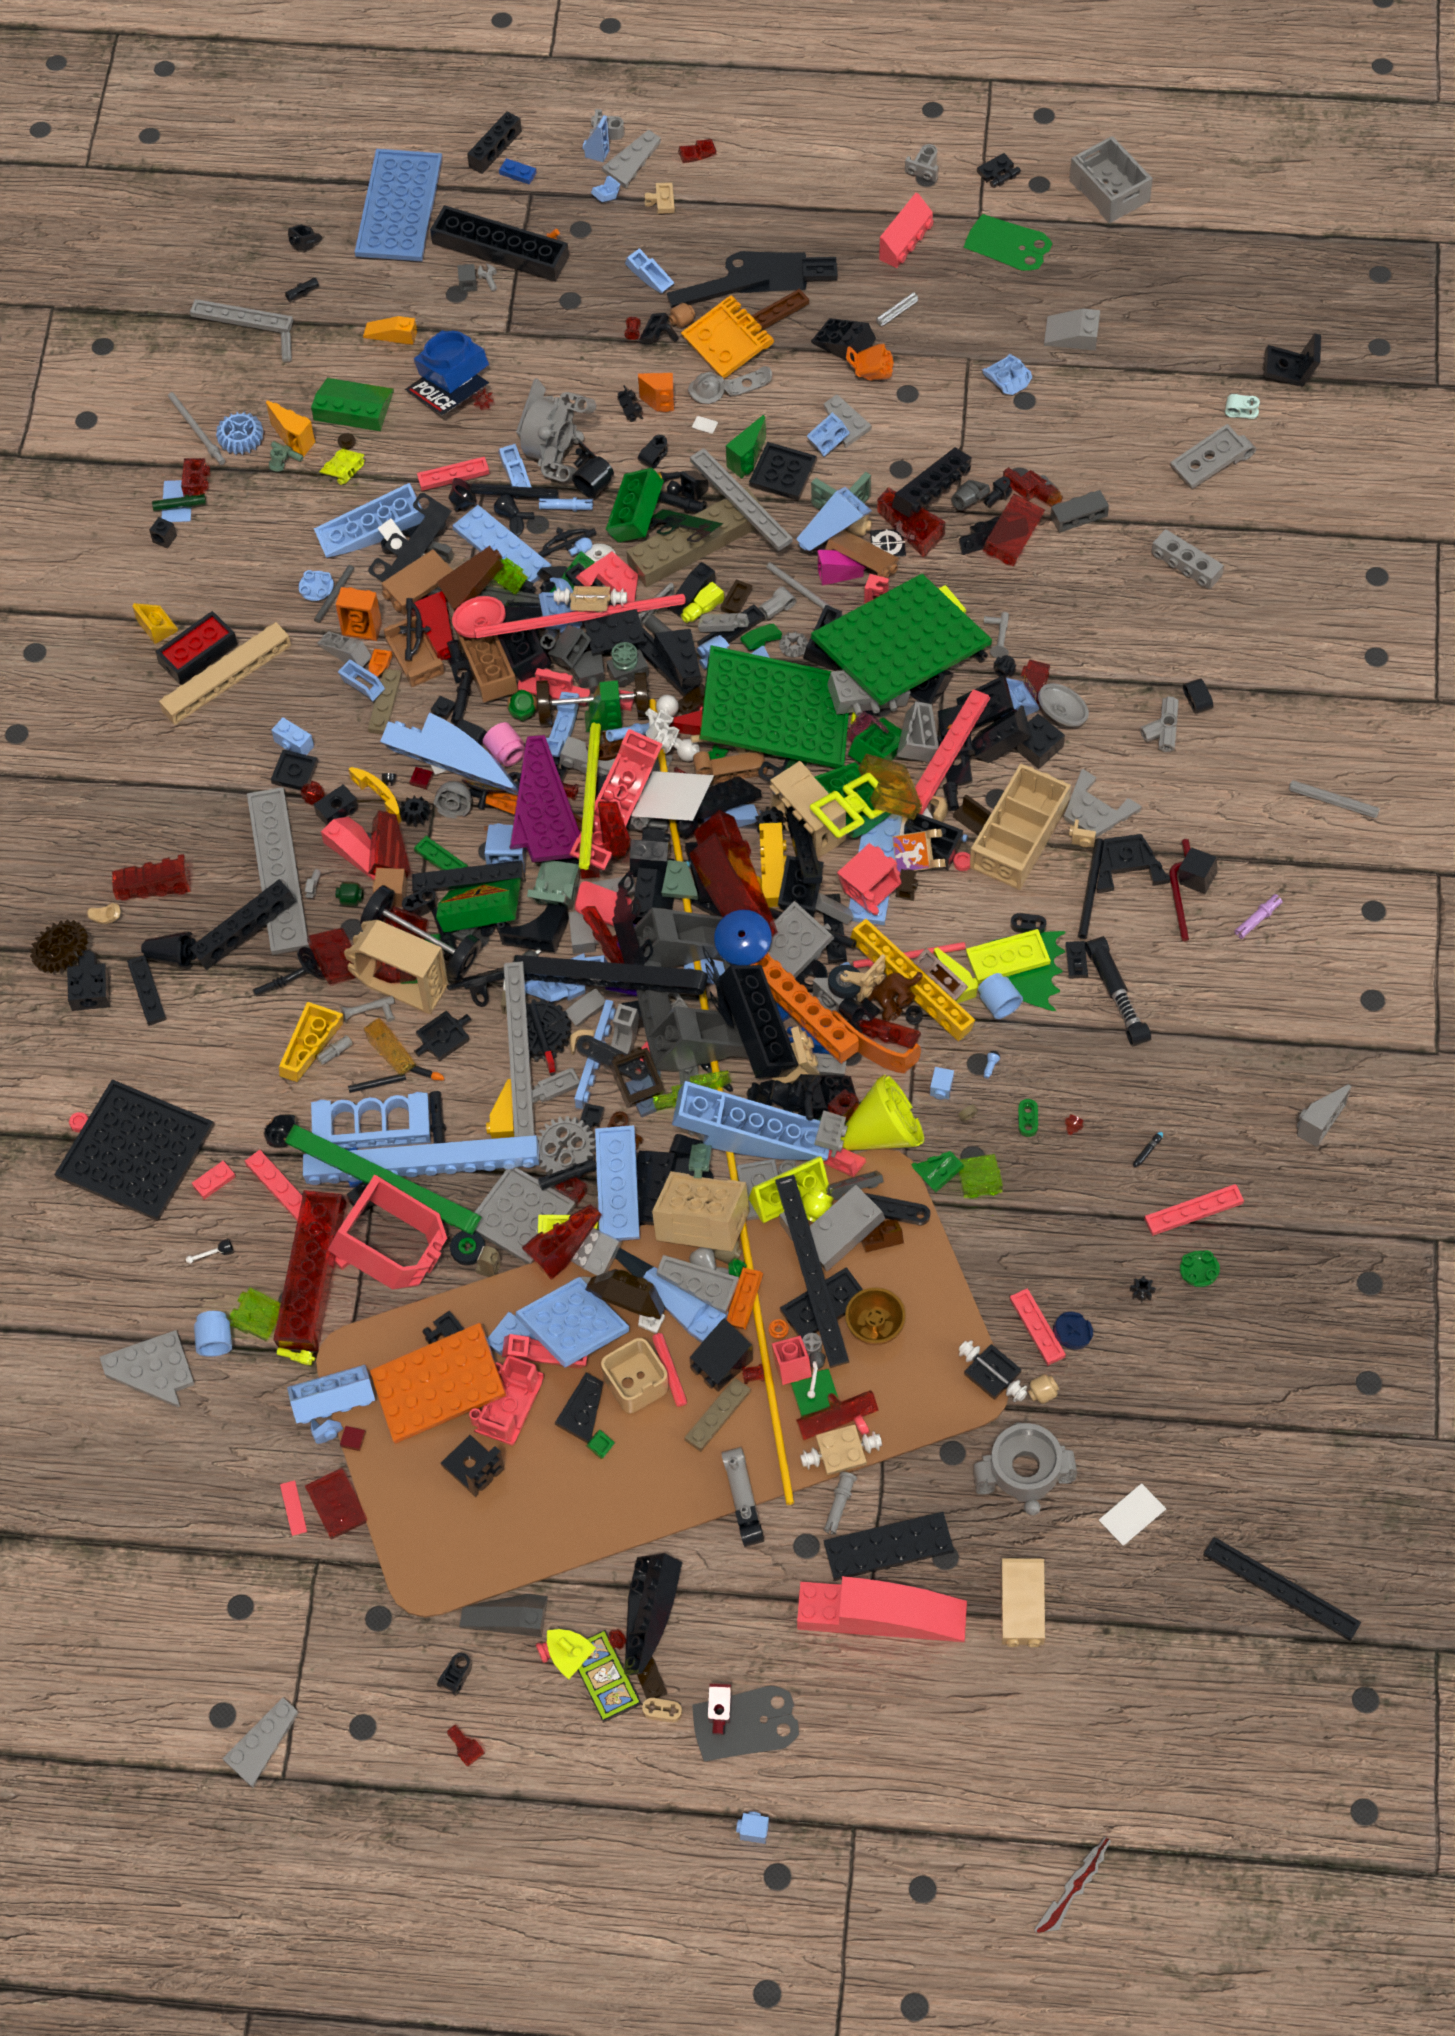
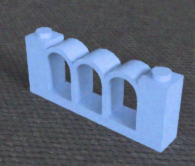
(419, 1121)

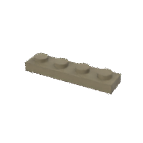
(385, 701)
(717, 1414)

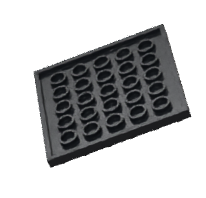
(134, 1150)

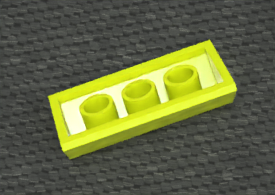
(766, 1197)

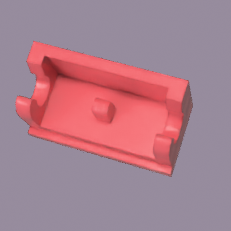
(875, 587)

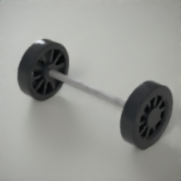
(462, 958)

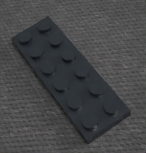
(888, 1546)

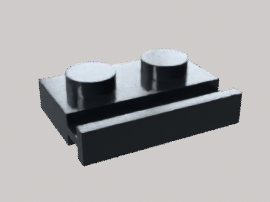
(819, 268)

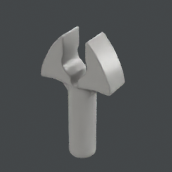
(488, 276)
(311, 884)

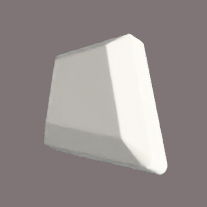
(650, 1323)

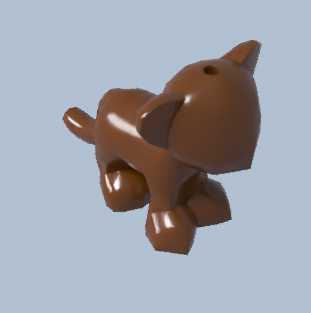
(888, 989)

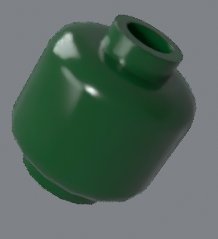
(350, 894)

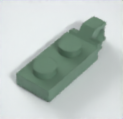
(700, 1159)

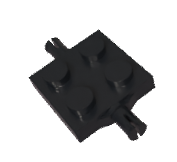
(442, 1035)

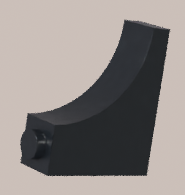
(541, 933)

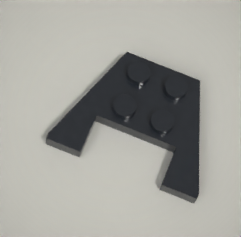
(1126, 855)

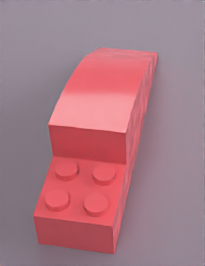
(880, 1610)

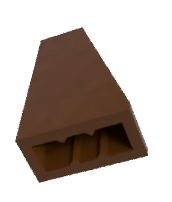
(471, 577)

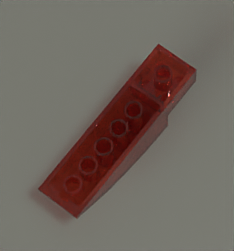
(727, 868)

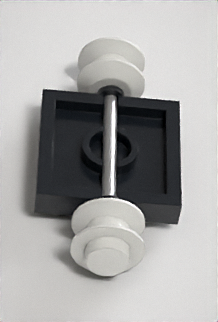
(992, 1371)

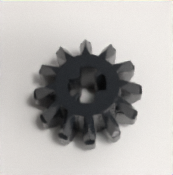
(414, 811)
(770, 814)

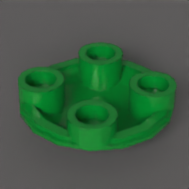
(1199, 1268)

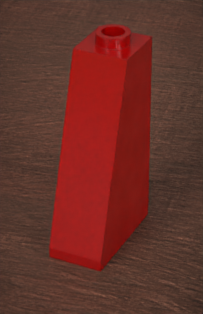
(435, 615)

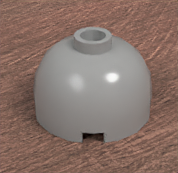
(453, 799)

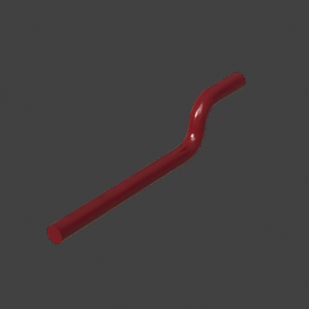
(1176, 893)

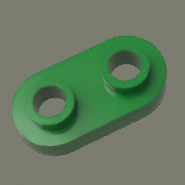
(1028, 1119)

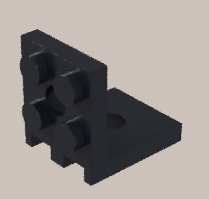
(1297, 366)
(481, 1474)

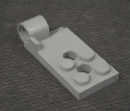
(1225, 447)

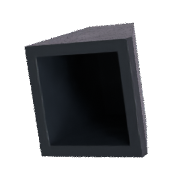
(721, 1356)

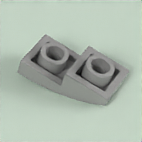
(585, 1007)

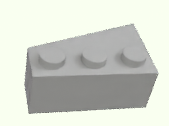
(918, 733)

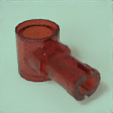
(468, 1749)

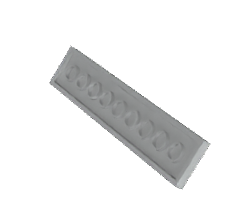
(276, 862)

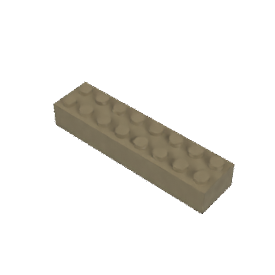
(672, 552)

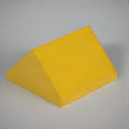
(154, 621)

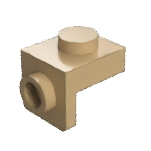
(1082, 837)

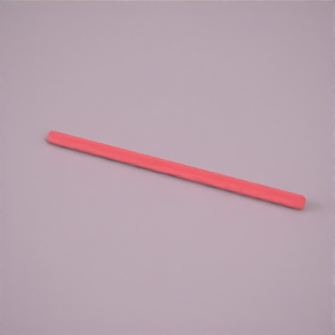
(575, 616)

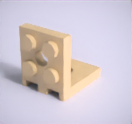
(805, 1057)

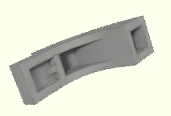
(625, 1029)

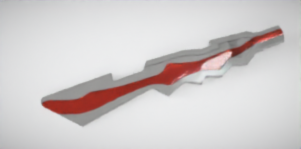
(1075, 1886)

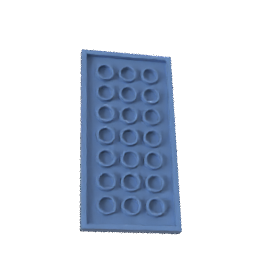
(398, 205)

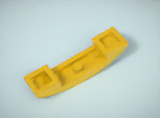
(364, 779)

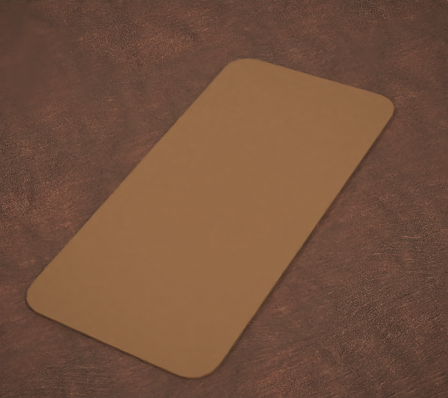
(570, 1508)

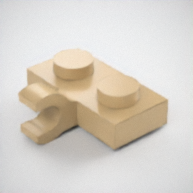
(663, 198)

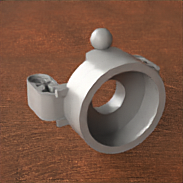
(550, 431)
(1032, 1441)

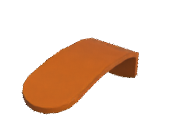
(880, 1055)

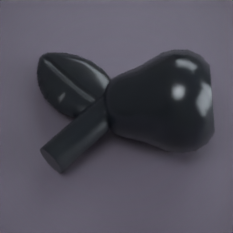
(506, 507)

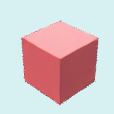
(791, 1360)

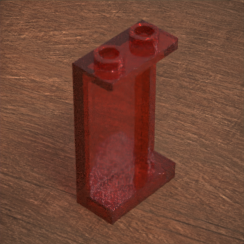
(1013, 530)

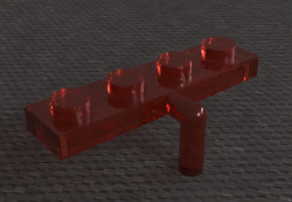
(602, 934)
(836, 1414)

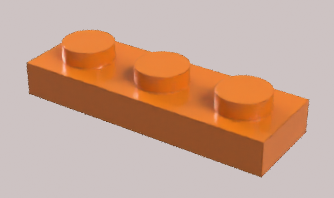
(744, 1298)

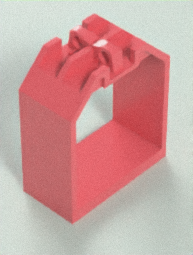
(407, 1210)

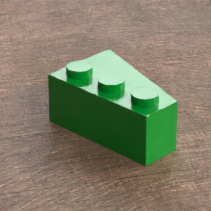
(605, 707)

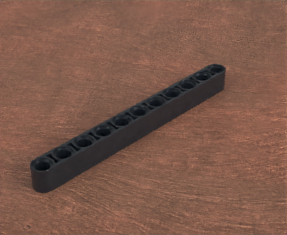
(613, 974)

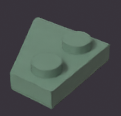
(678, 881)

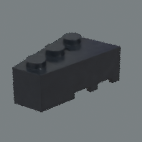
(813, 651)

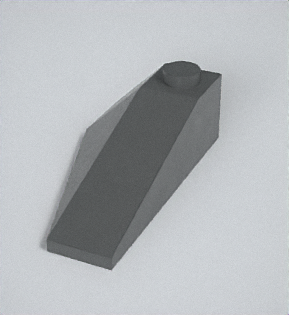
(509, 1615)

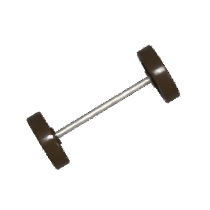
(545, 700)

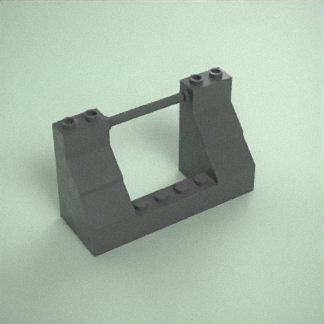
(682, 1035)

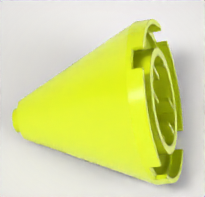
(883, 1120)

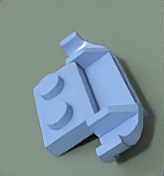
(550, 607)

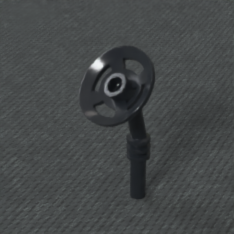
(308, 966)

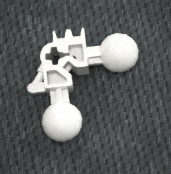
(659, 728)

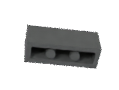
(1079, 511)

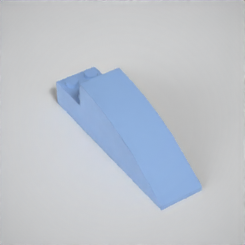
(449, 749)
(746, 1125)

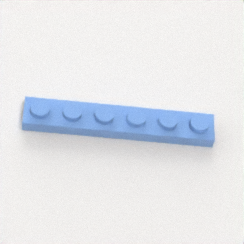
(588, 1078)

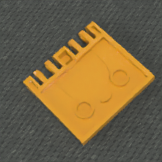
(725, 338)

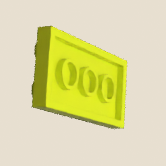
(1008, 955)

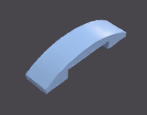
(563, 724)

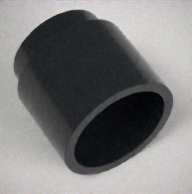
(593, 476)

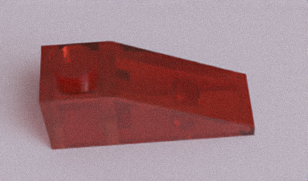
(613, 829)

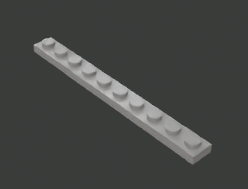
(519, 1049)

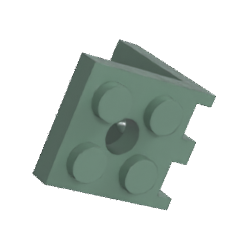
(822, 492)

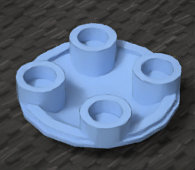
(315, 585)

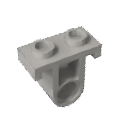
(615, 125)
(924, 163)

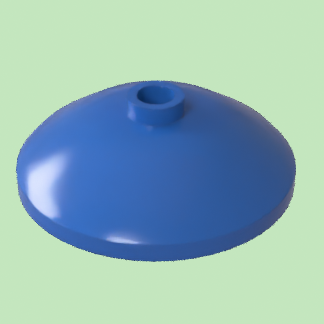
(745, 949)

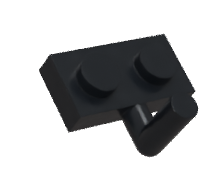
(655, 326)

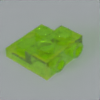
(980, 1176)
(255, 1314)

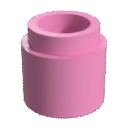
(504, 744)

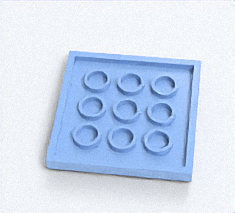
(571, 1322)

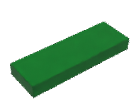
(437, 855)

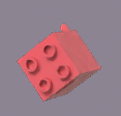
(869, 877)

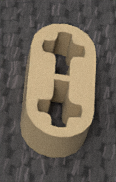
(663, 1705)

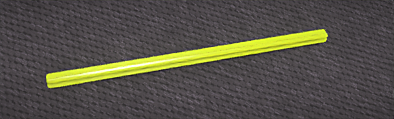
(589, 797)

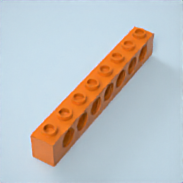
(789, 1000)

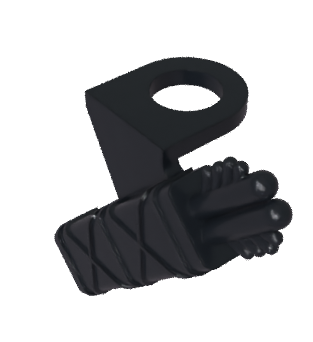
(478, 984)

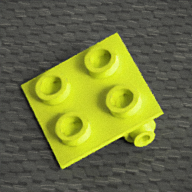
(343, 465)

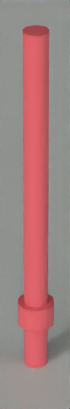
(914, 954)

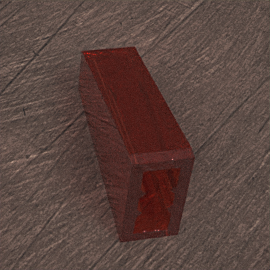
(387, 844)

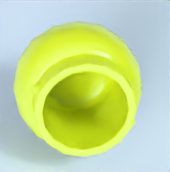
(816, 1204)

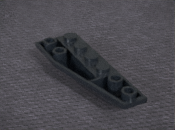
(649, 1607)

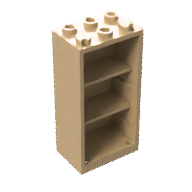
(1020, 826)

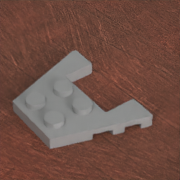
(1092, 812)

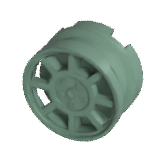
(624, 657)

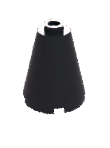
(170, 949)

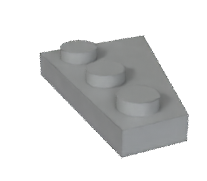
(852, 420)

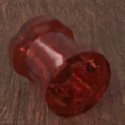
(632, 331)
(571, 790)
(753, 1373)

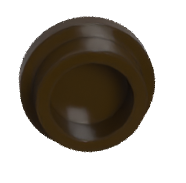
(346, 441)

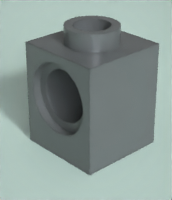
(467, 278)

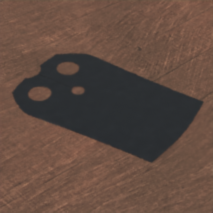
(782, 268)

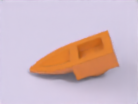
(379, 661)

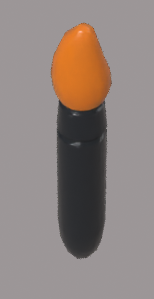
(425, 1072)

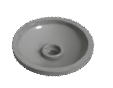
(1063, 705)

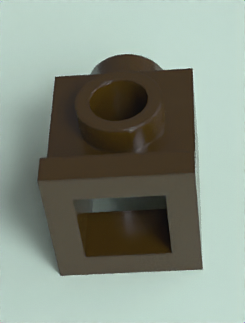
(908, 885)

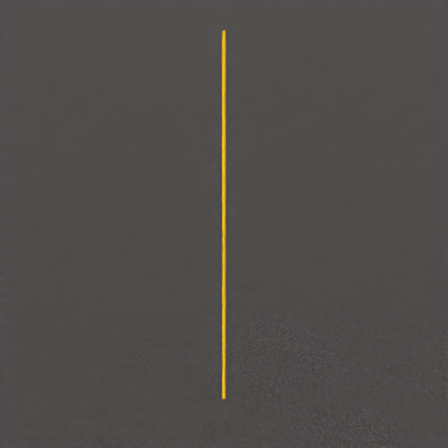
(743, 1234)

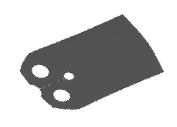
(745, 1731)

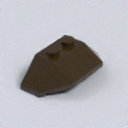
(627, 1292)

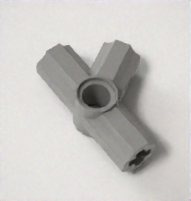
(1160, 730)

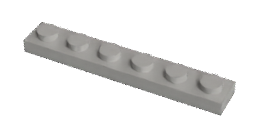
(241, 316)

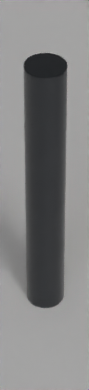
(376, 1083)

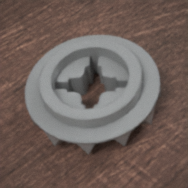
(794, 650)

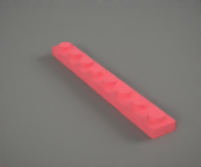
(950, 746)
(280, 1188)

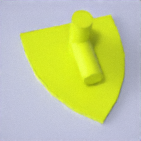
(568, 1650)

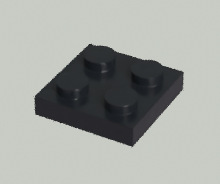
(294, 769)

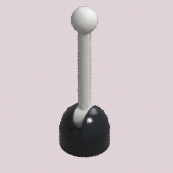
(224, 1247)

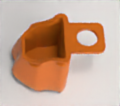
(872, 362)

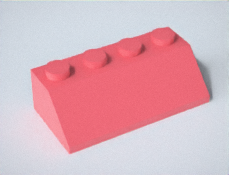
(905, 231)

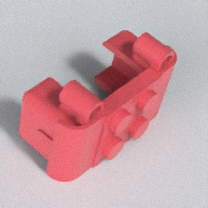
(507, 1415)

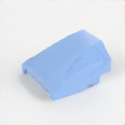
(1009, 375)

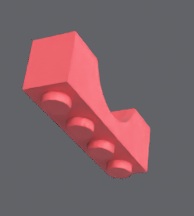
(532, 1350)

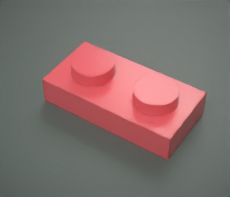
(213, 1180)

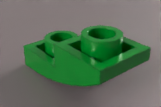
(757, 637)

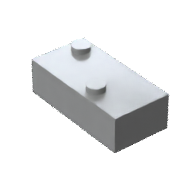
(844, 1226)

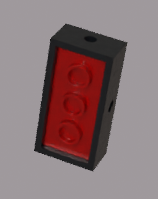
(196, 648)

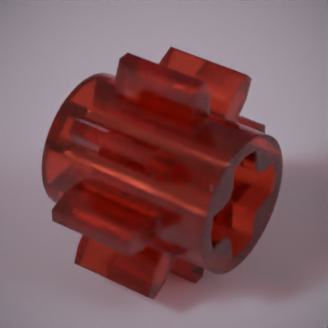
(487, 396)
(312, 792)

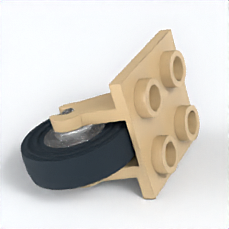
(848, 982)

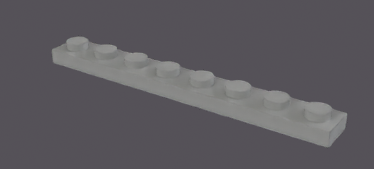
(741, 499)

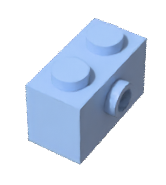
(292, 737)

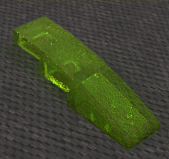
(711, 1080)

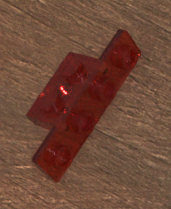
(890, 1032)

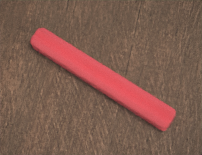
(667, 1362)

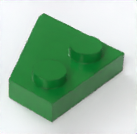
(938, 1169)

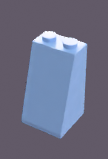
(835, 516)

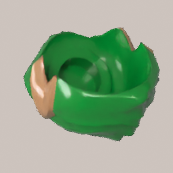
(522, 704)

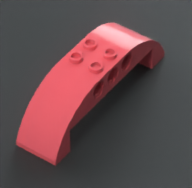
(622, 786)

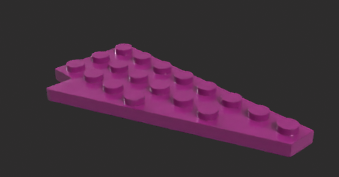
(542, 810)

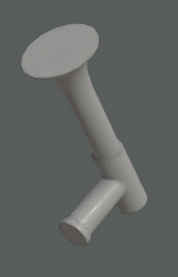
(999, 649)
(383, 1002)

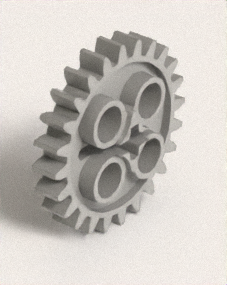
(550, 1139)

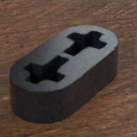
(1028, 923)

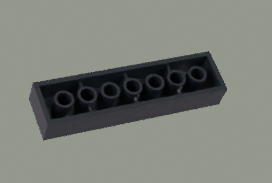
(499, 243)

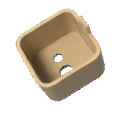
(626, 1363)

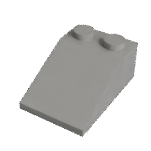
(1073, 329)
(1321, 1115)

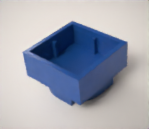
(450, 360)

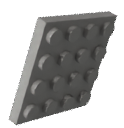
(513, 1210)

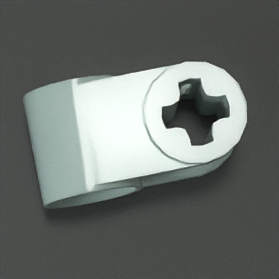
(1240, 406)

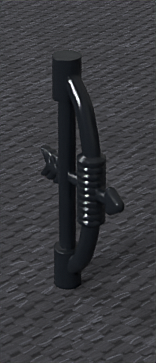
(563, 536)
(407, 629)

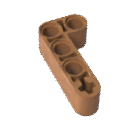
(726, 768)

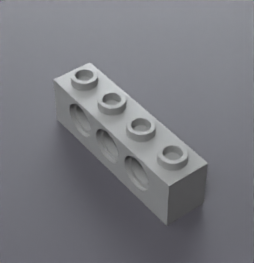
(1176, 552)

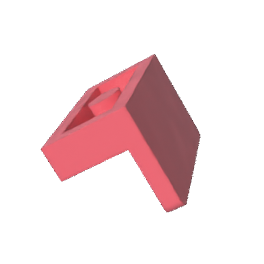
(845, 1162)

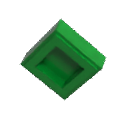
(600, 1444)

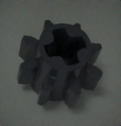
(1004, 666)
(1142, 1284)

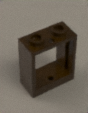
(656, 1089)

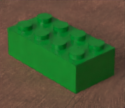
(634, 505)

